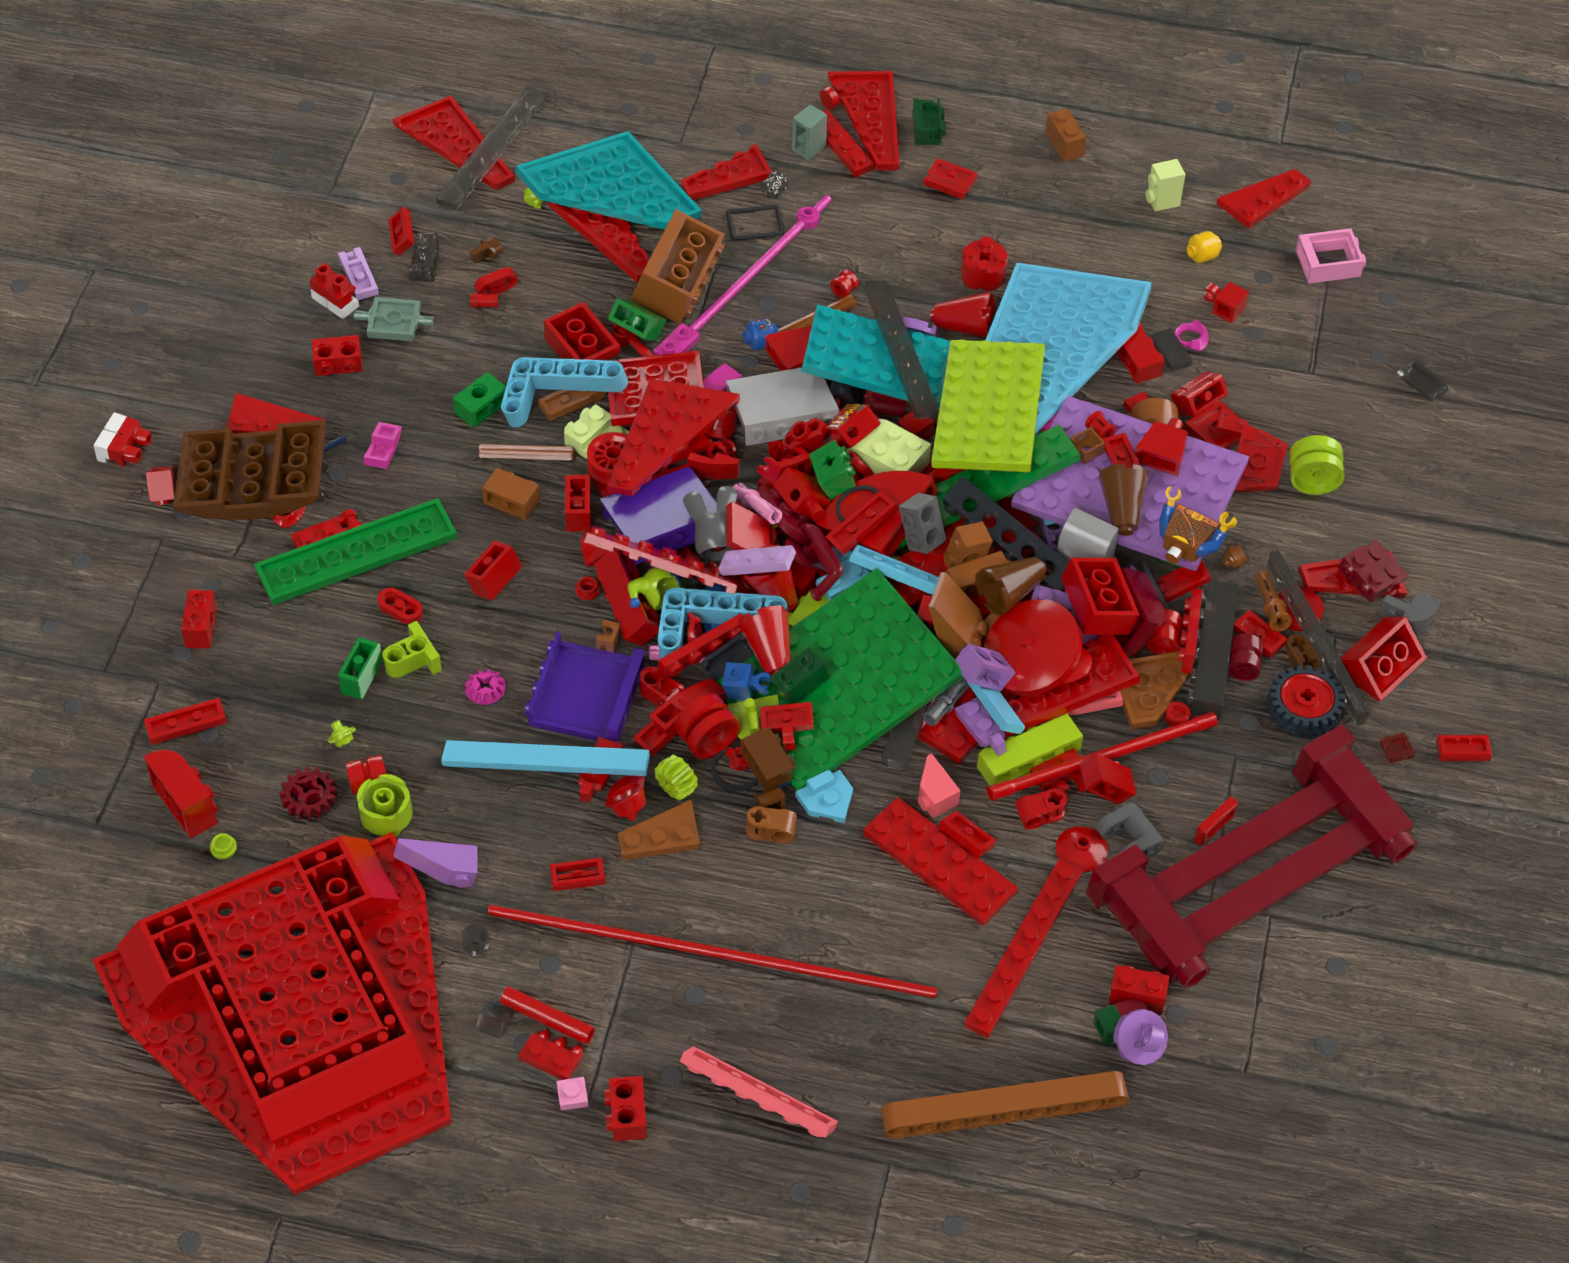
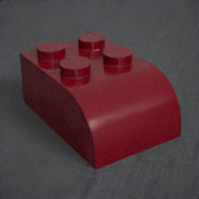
(1150, 610)

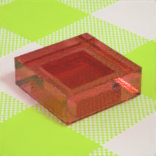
(1397, 747)

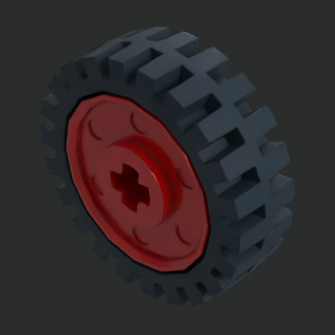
(1305, 701)

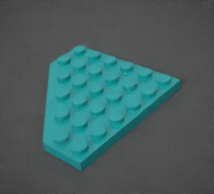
(609, 179)

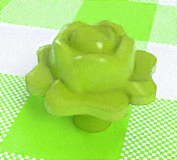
(341, 734)

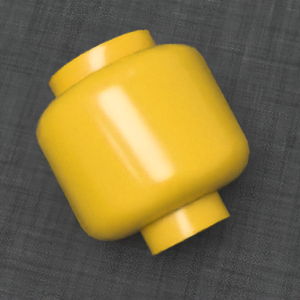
(1204, 247)

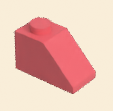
(937, 789)

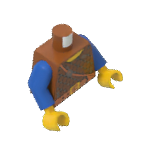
(1189, 532)

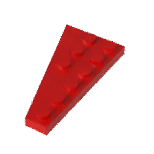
(609, 236)

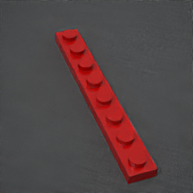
(1023, 949)

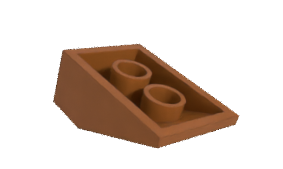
(955, 617)

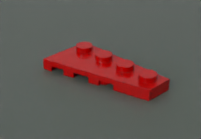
(1328, 578)

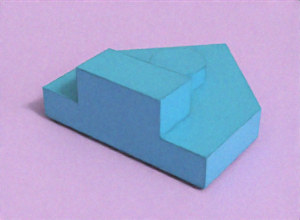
(826, 796)

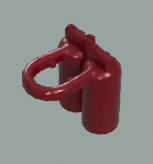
(884, 404)

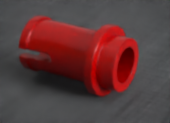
(483, 300)

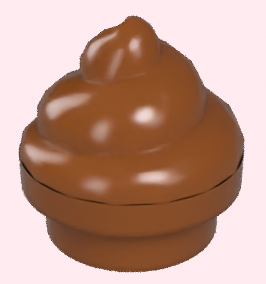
(1234, 557)

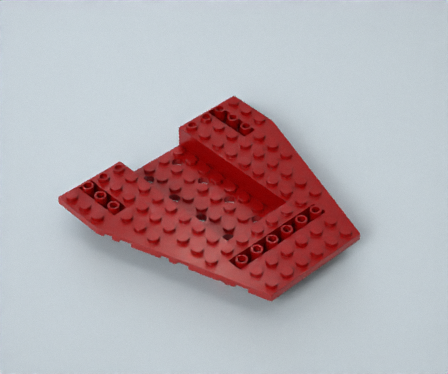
(341, 1086)

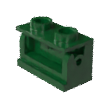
(928, 122)
(799, 677)

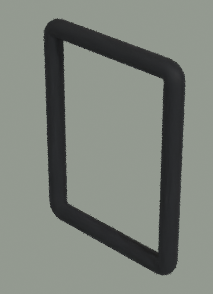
(751, 209)

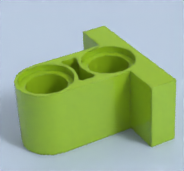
(411, 654)

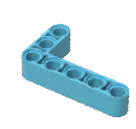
(556, 374)
(710, 612)

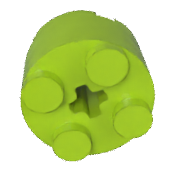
(384, 805)

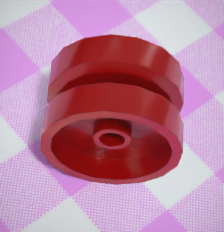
(707, 726)

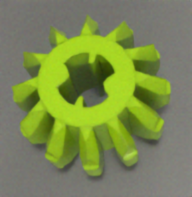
(676, 777)

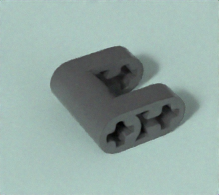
(1137, 824)

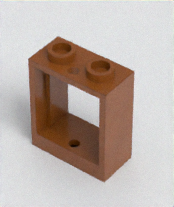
(965, 573)

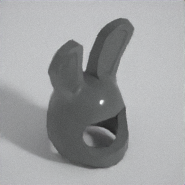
(710, 528)

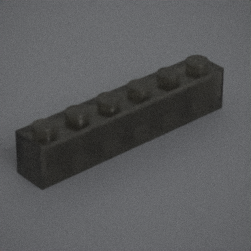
(1214, 648)

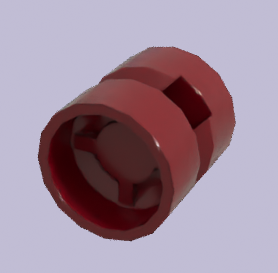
(1245, 657)

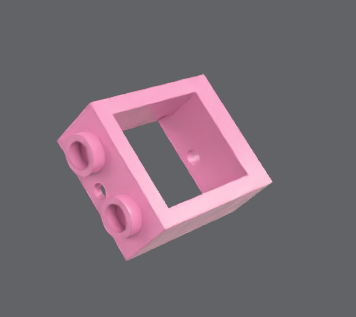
(1328, 241)

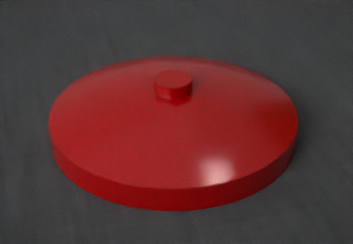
(1038, 643)

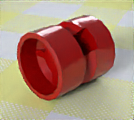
(1167, 636)
(360, 771)

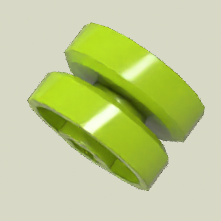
(1316, 465)

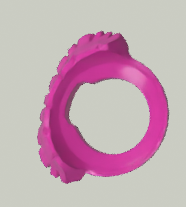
(1198, 344)

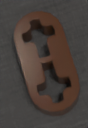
(1306, 654)

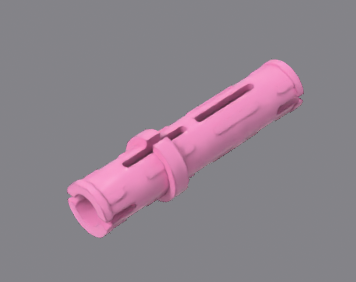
(751, 499)

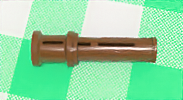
(1265, 582)

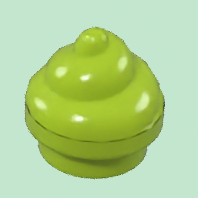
(531, 199)

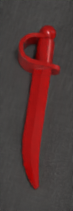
(625, 338)

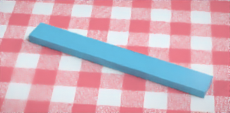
(546, 758)

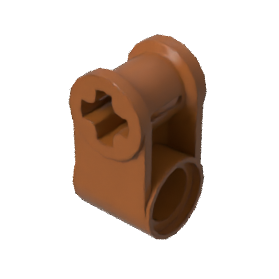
(772, 826)

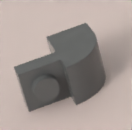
(1419, 613)

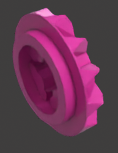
(485, 695)

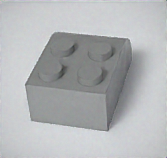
(1087, 537)

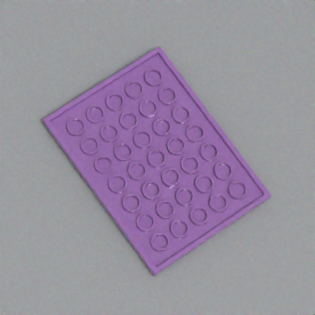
(1205, 480)

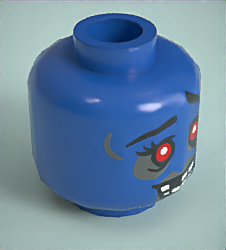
(756, 332)

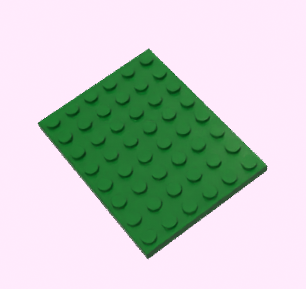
(879, 671)

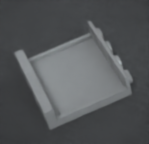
(779, 400)

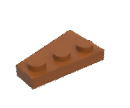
(662, 834)

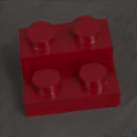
(1372, 570)

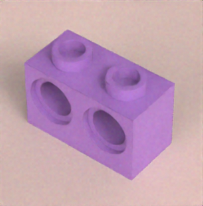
(984, 667)

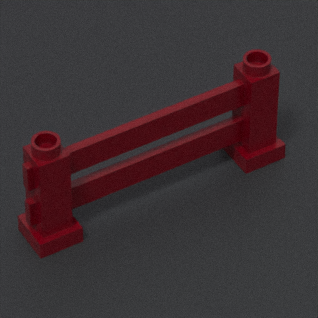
(1330, 781)

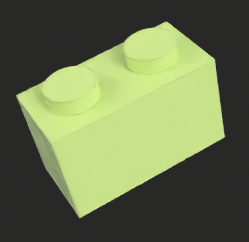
(1165, 185)

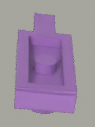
(981, 725)

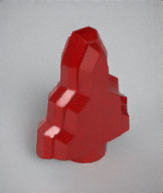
(806, 435)

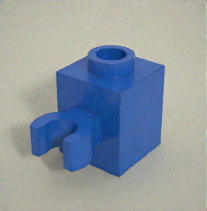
(741, 681)

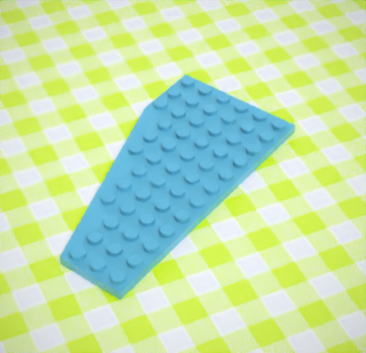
(1075, 316)

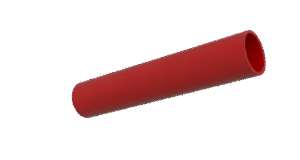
(547, 1015)

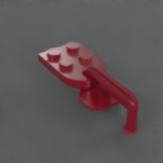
(802, 534)

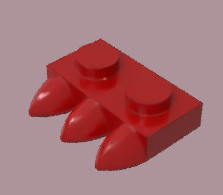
(551, 1056)

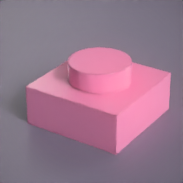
(572, 1093)

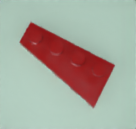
(735, 173)
(1263, 198)
(255, 415)

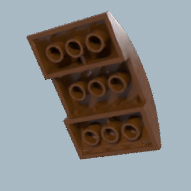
(250, 472)

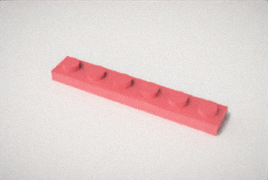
(752, 1088)

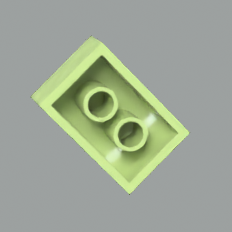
(892, 449)

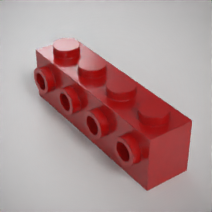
(615, 573)

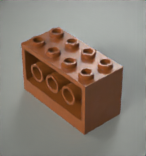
(679, 267)

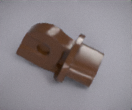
(487, 248)

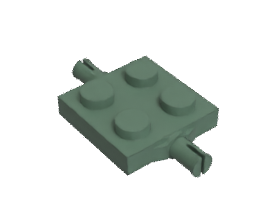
(393, 319)

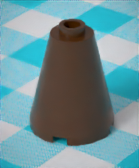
(1124, 495)
(1009, 583)

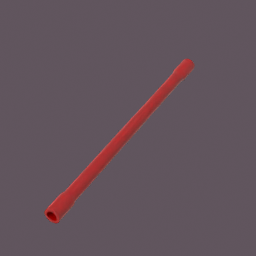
(1009, 787)

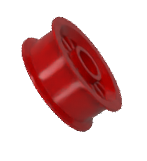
(603, 455)

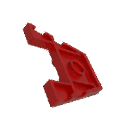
(1264, 452)

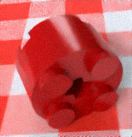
(984, 264)

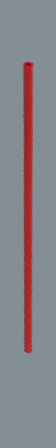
(713, 951)

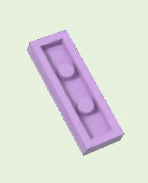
(757, 560)

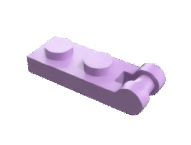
(358, 273)

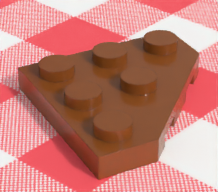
(1159, 685)

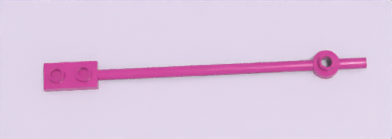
(685, 337)

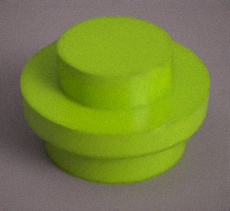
(223, 846)

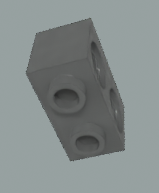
(922, 523)

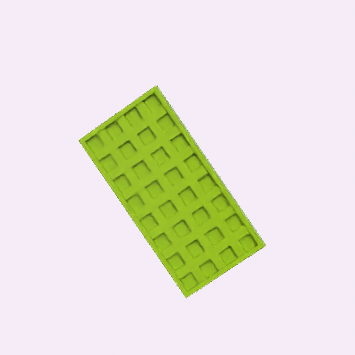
(989, 406)

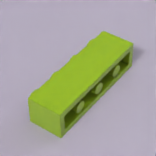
(1030, 750)

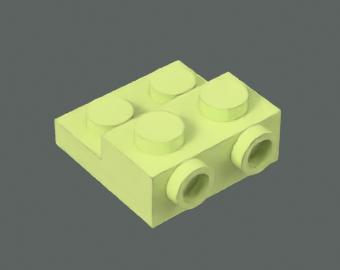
(589, 426)

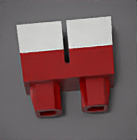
(333, 291)
(121, 439)

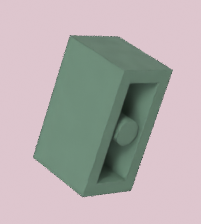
(809, 132)

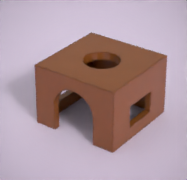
(1090, 440)
(609, 640)

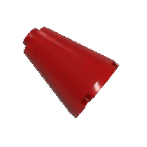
(966, 315)
(774, 584)
(768, 637)

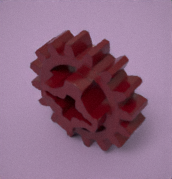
(307, 791)

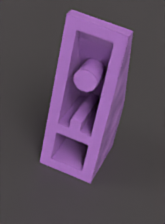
(443, 861)

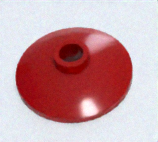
(1086, 856)

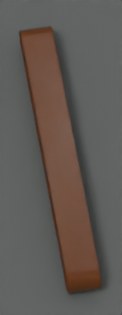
(1004, 1104)

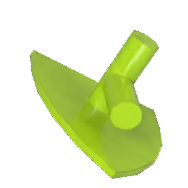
(749, 713)

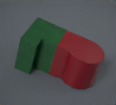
(1107, 1018)

